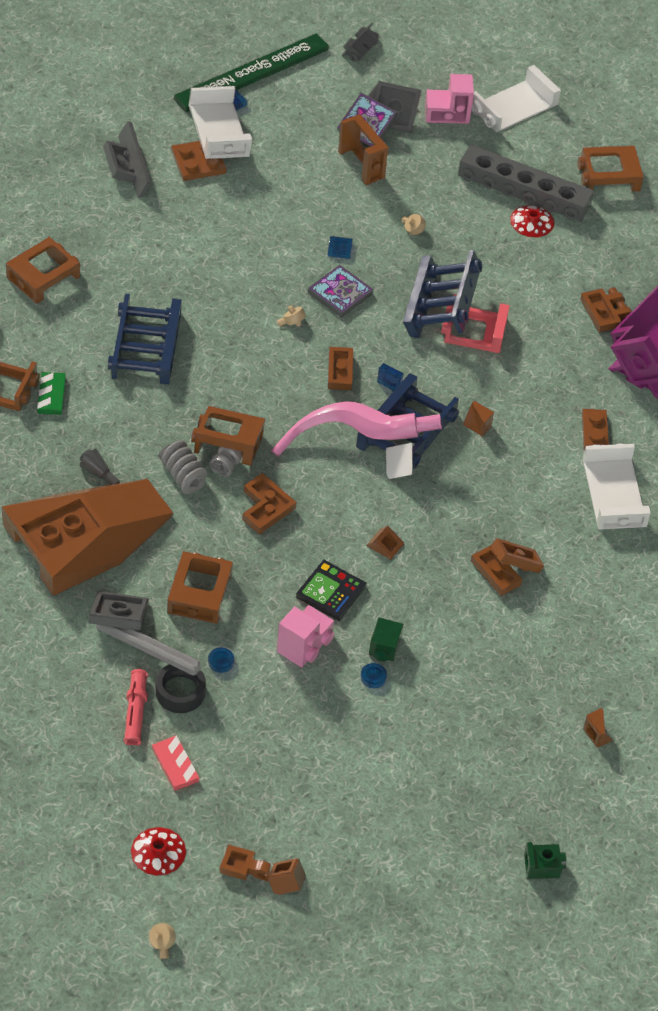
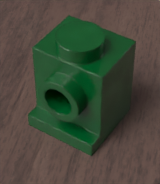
(544, 861)

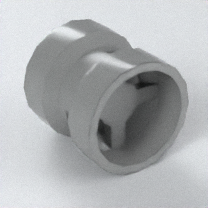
(225, 461)

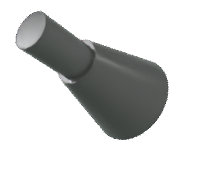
(94, 463)

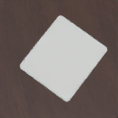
(399, 461)

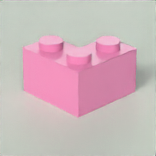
(451, 104)
(303, 634)

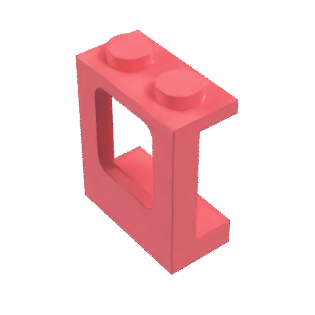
(493, 334)

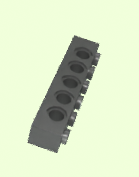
(525, 183)

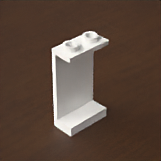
(517, 102)
(218, 123)
(614, 487)

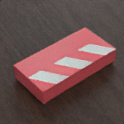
(175, 763)

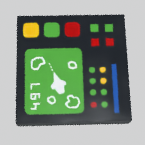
(331, 590)

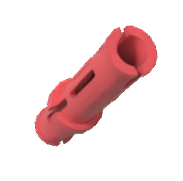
(136, 699)

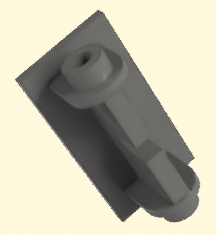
(356, 48)

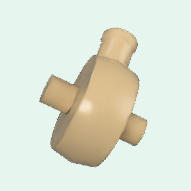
(414, 224)
(293, 316)
(162, 938)

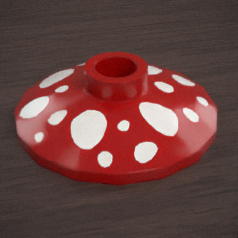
(532, 221)
(158, 861)

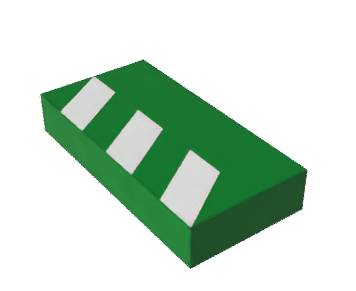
(51, 393)

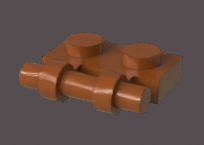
(601, 310)

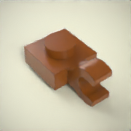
(241, 862)

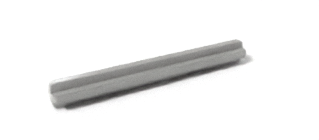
(154, 648)

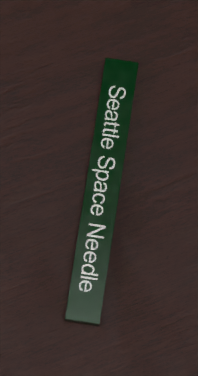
(261, 67)

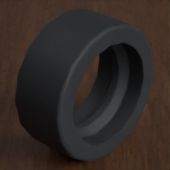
(179, 704)

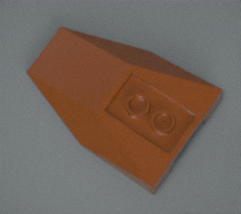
(86, 529)

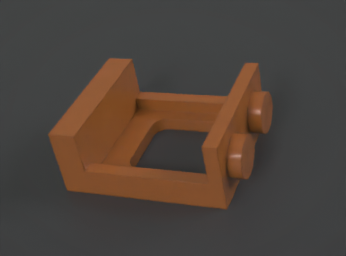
(374, 157)
(629, 161)
(34, 282)
(29, 379)
(246, 440)
(196, 602)

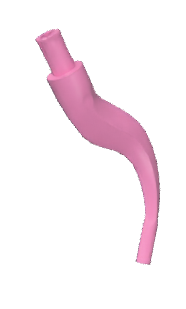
(364, 420)

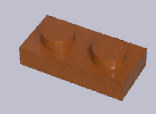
(340, 368)
(594, 427)
(517, 555)
(500, 576)

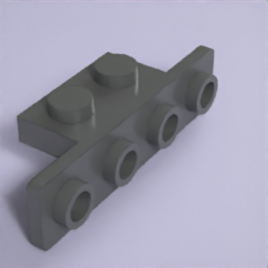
(127, 160)

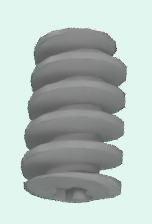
(183, 466)

